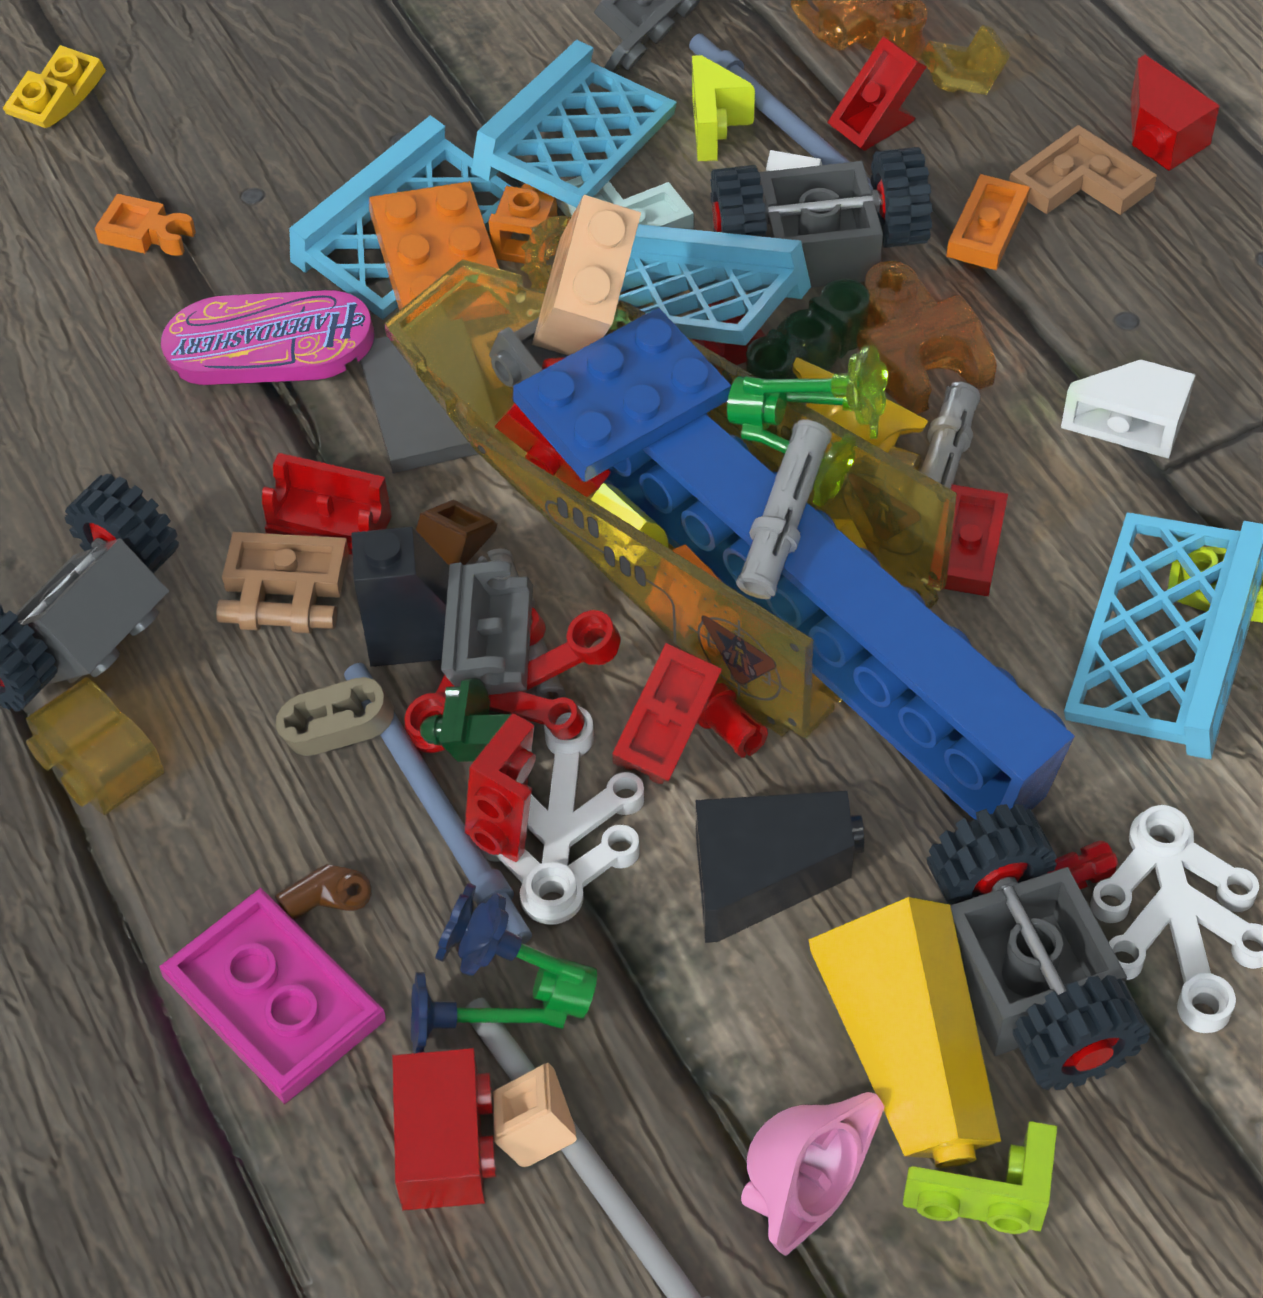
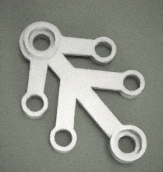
(563, 827)
(1183, 910)

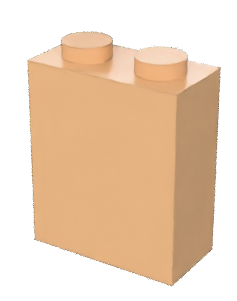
(586, 276)

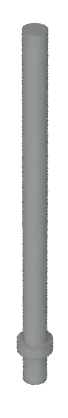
(596, 1174)

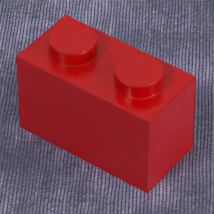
(439, 1130)

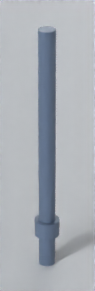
(770, 105)
(449, 824)

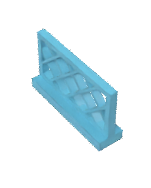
(541, 109)
(347, 209)
(722, 268)
(1216, 653)

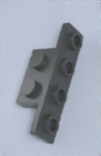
(638, 23)

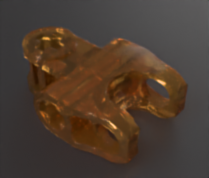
(866, 22)
(922, 335)

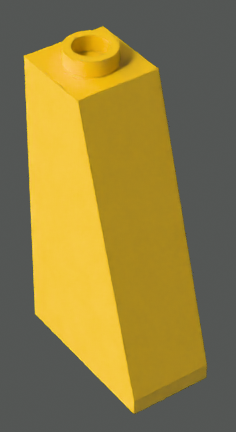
(913, 1026)

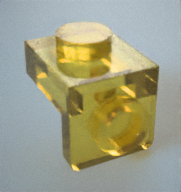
(969, 67)

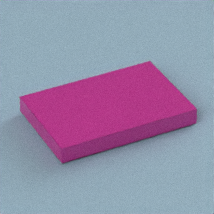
(273, 995)

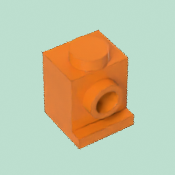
(517, 213)

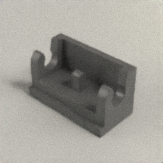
(487, 626)

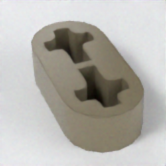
(335, 716)

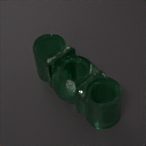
(813, 334)

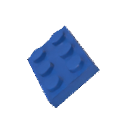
(621, 394)

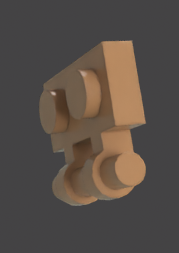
(283, 566)

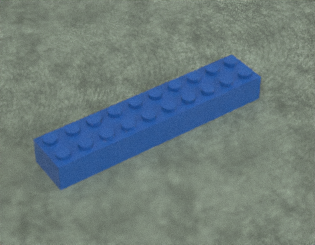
(869, 633)

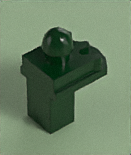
(465, 722)

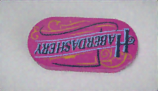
(267, 337)

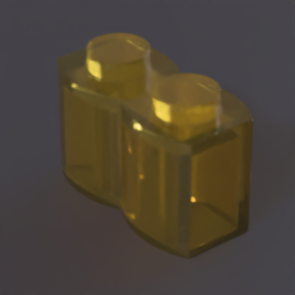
(93, 746)

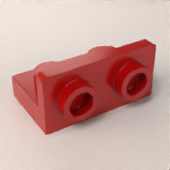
(500, 791)

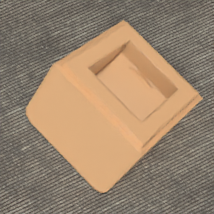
(532, 1117)

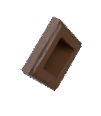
(455, 531)

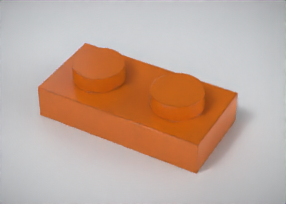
(988, 222)

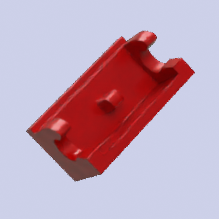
(323, 500)
(666, 714)

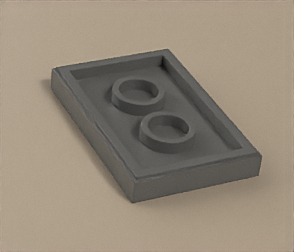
(408, 415)

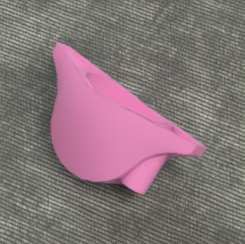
(807, 1164)

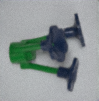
(560, 983)

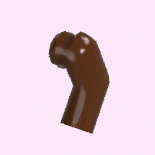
(326, 887)

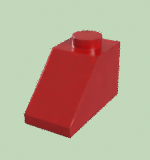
(1169, 115)

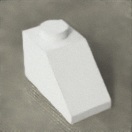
(1131, 406)

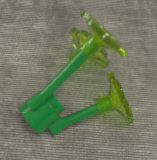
(763, 402)

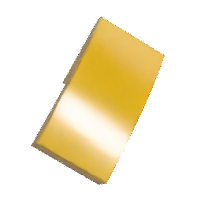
(57, 90)

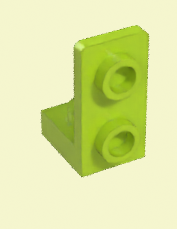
(1005, 1206)

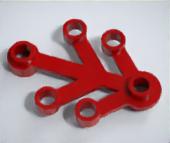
(580, 636)

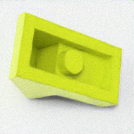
(718, 102)

